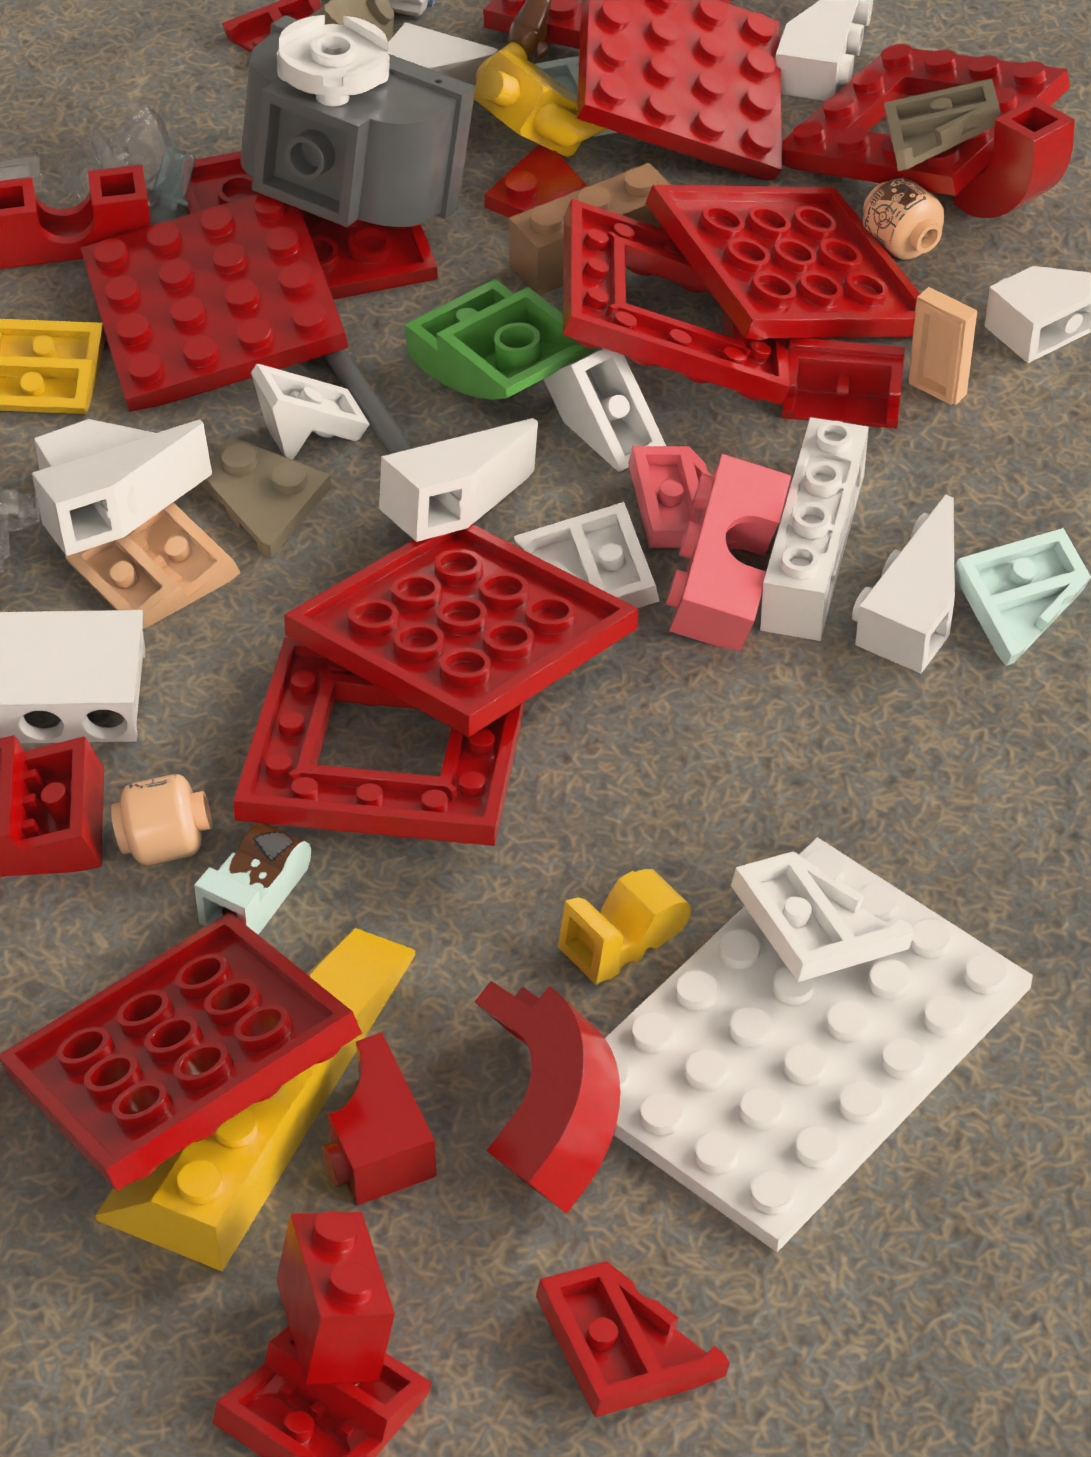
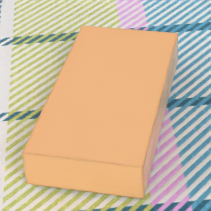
(942, 346)

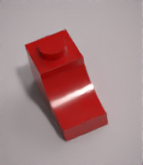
(380, 1133)

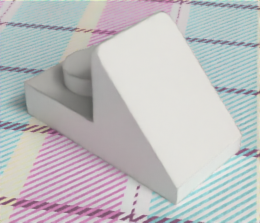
(300, 405)

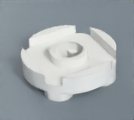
(333, 58)

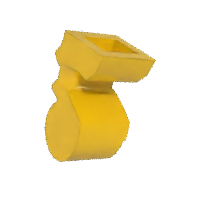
(636, 915)

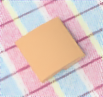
(156, 566)

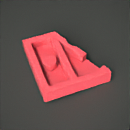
(665, 489)

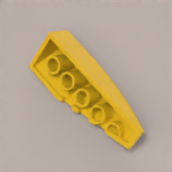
(216, 1186)

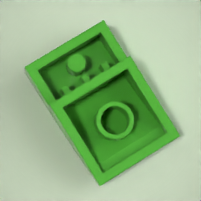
(492, 342)

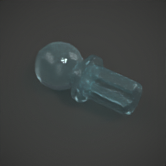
(171, 184)

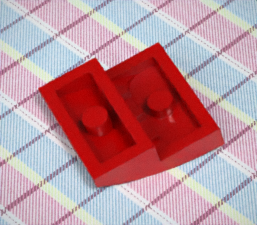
(286, 1418)

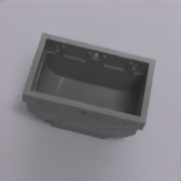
(376, 159)

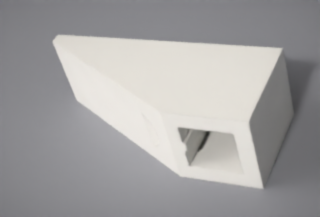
(821, 47)
(456, 479)
(120, 487)
(913, 601)

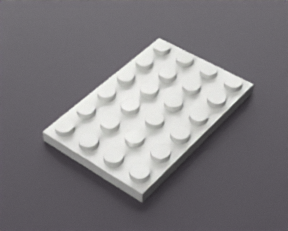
(785, 1086)

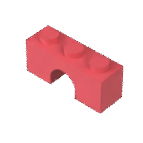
(717, 592)

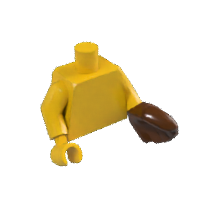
(525, 94)

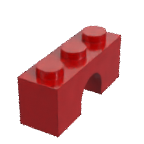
(43, 235)

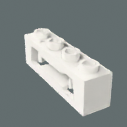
(814, 529)

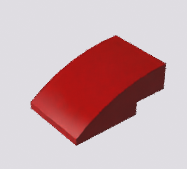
(50, 808)

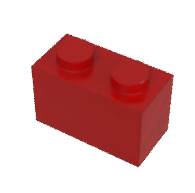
(334, 1297)

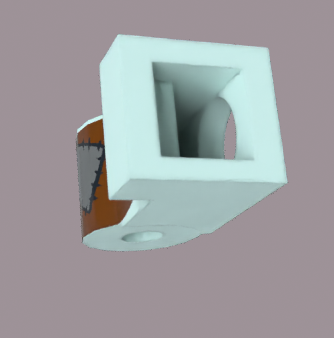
(253, 878)

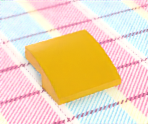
(49, 365)

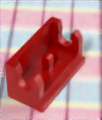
(844, 382)

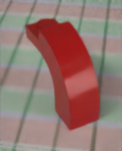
(1027, 160)
(571, 1095)

